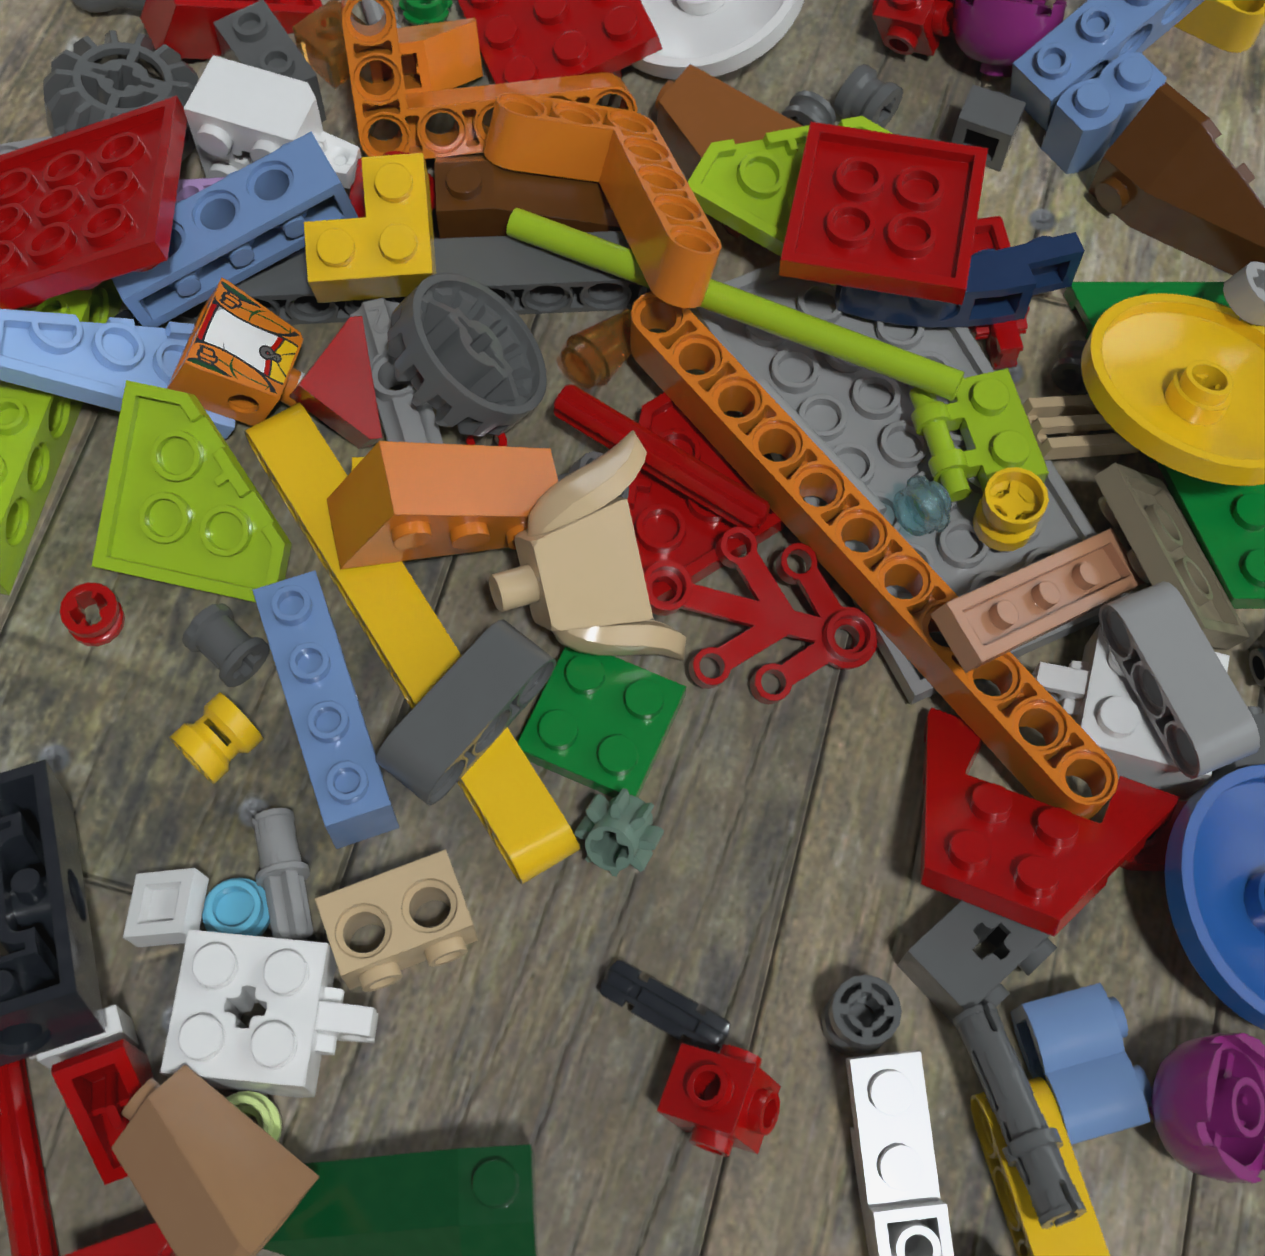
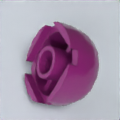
(1002, 30)
(1213, 1106)

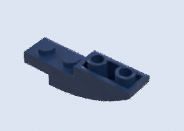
(996, 289)

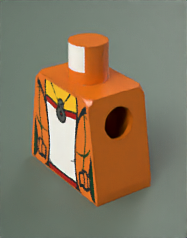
(239, 357)

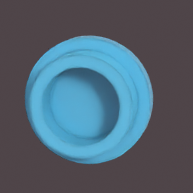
(236, 908)

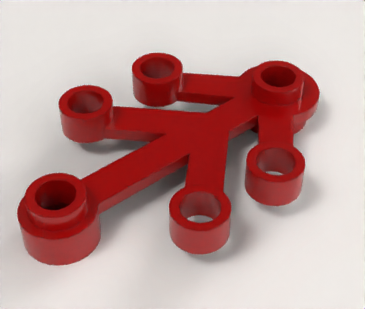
(768, 616)

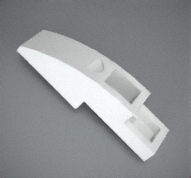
(896, 1157)

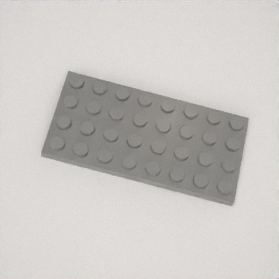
(872, 432)

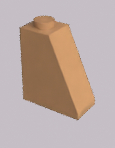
(207, 1168)

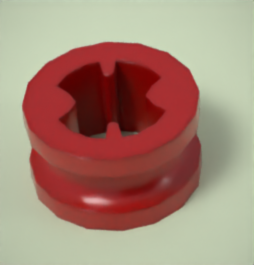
(73, 613)

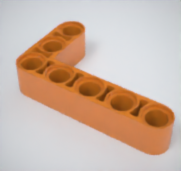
(465, 104)
(635, 172)

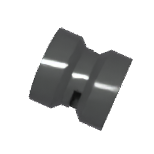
(855, 1028)

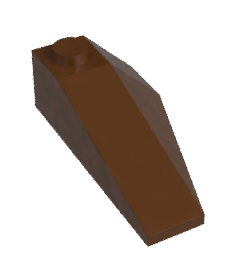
(1180, 185)
(479, 197)

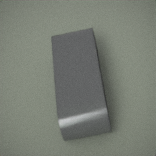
(465, 712)

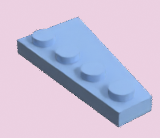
(91, 358)

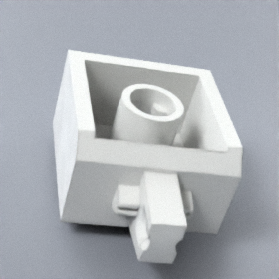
(250, 112)
(1112, 715)
(283, 1048)

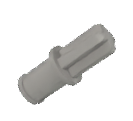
(282, 874)

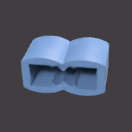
(1098, 111)
(1081, 1055)

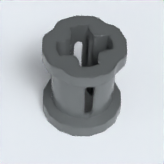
(225, 644)

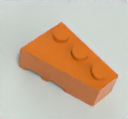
(435, 500)

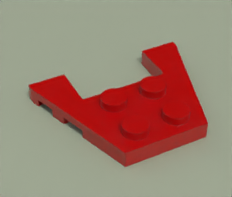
(1014, 850)

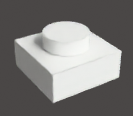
(165, 907)

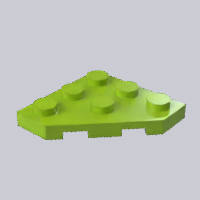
(755, 181)
(183, 503)

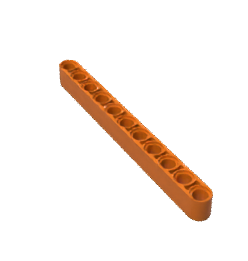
(864, 574)

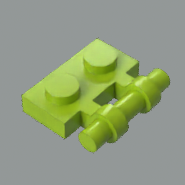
(991, 427)

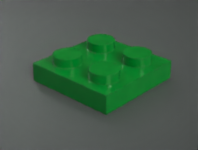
(601, 722)

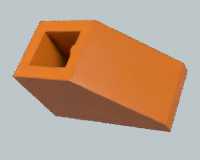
(435, 56)

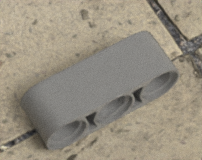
(1179, 680)

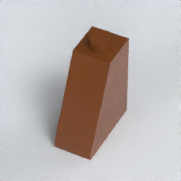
(705, 111)

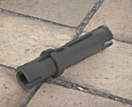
(1028, 1138)

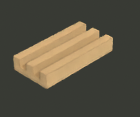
(1075, 417)

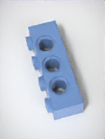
(1086, 45)
(237, 229)
(325, 710)

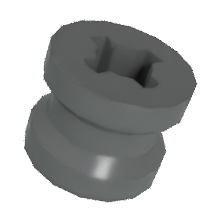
(868, 97)

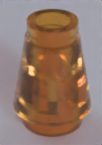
(598, 349)

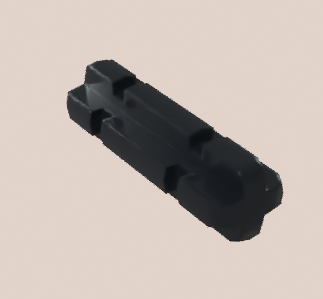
(664, 1007)

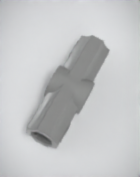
(398, 415)

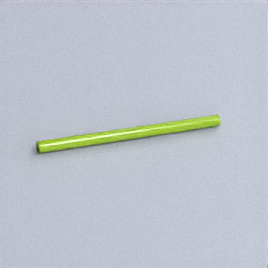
(747, 308)

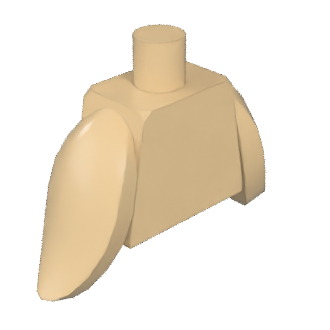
(585, 564)

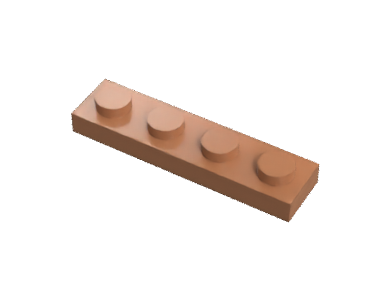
(1036, 599)

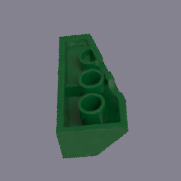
(418, 1206)

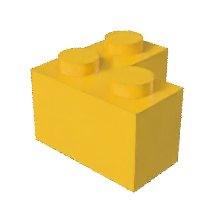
(385, 250)

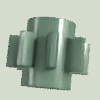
(619, 832)

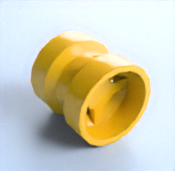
(1020, 499)
(205, 748)

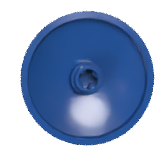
(1220, 888)

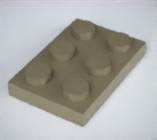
(1167, 549)

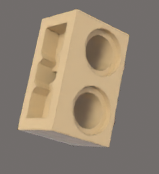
(392, 903)

